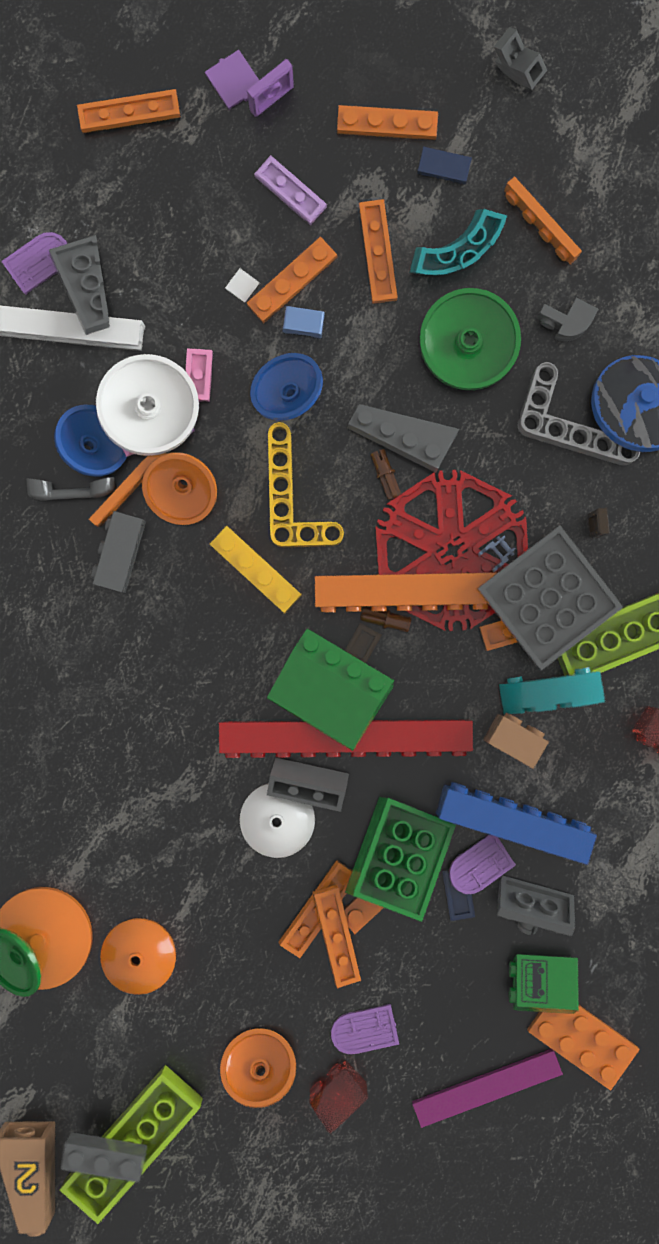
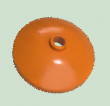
(172, 499)
(141, 939)
(245, 1056)

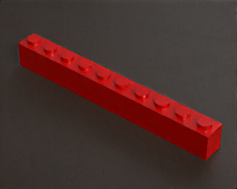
(380, 737)

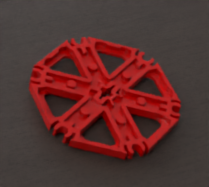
(450, 526)

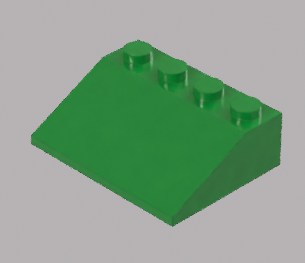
(330, 689)
(400, 858)

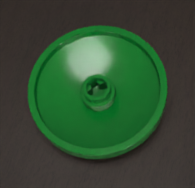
(470, 339)

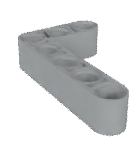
(567, 428)

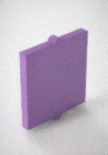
(232, 79)

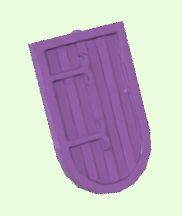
(32, 262)
(480, 865)
(365, 1030)

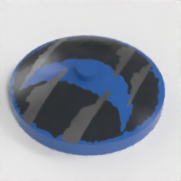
(628, 402)

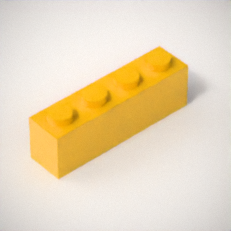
(255, 569)

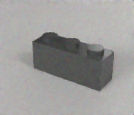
(118, 551)
(307, 784)
(104, 1157)

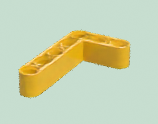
(286, 497)

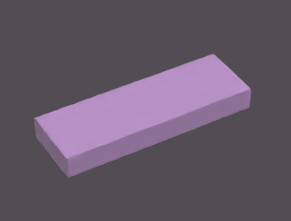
(290, 190)

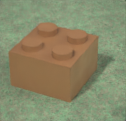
(515, 740)

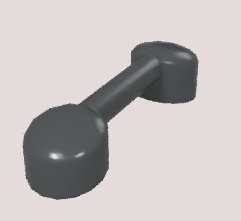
(43, 490)

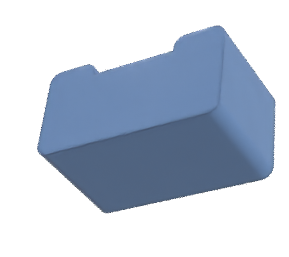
(303, 322)

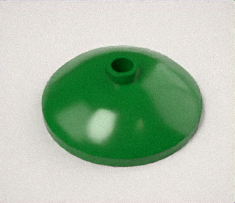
(18, 965)

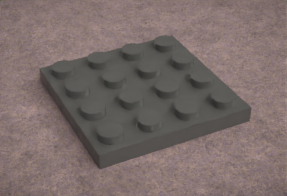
(550, 598)

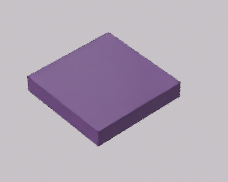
(270, 88)

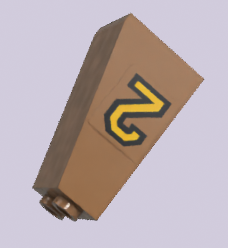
(29, 1173)

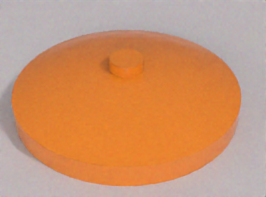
(54, 929)

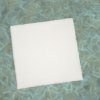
(242, 285)

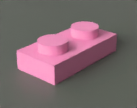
(200, 370)

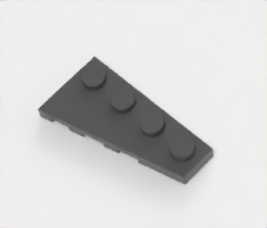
(83, 281)
(408, 436)

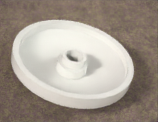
(147, 404)

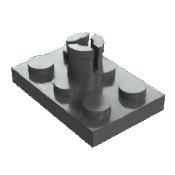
(535, 906)

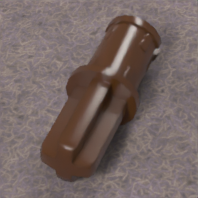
(385, 474)
(386, 619)

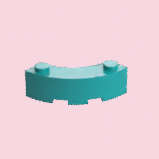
(463, 251)
(544, 694)

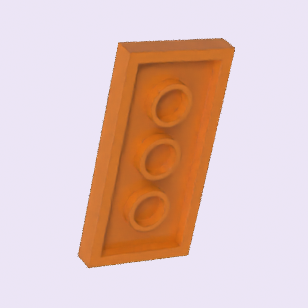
(586, 1043)

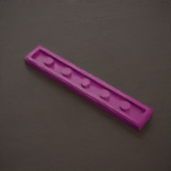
(487, 1088)

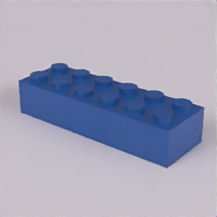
(516, 824)

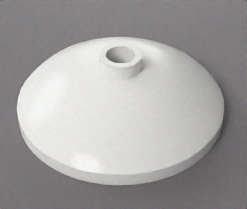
(272, 840)

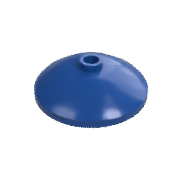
(282, 378)
(82, 427)

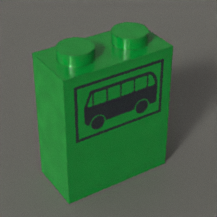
(544, 984)

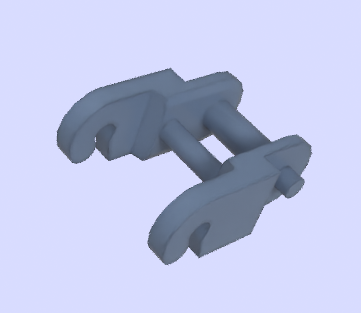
(503, 559)

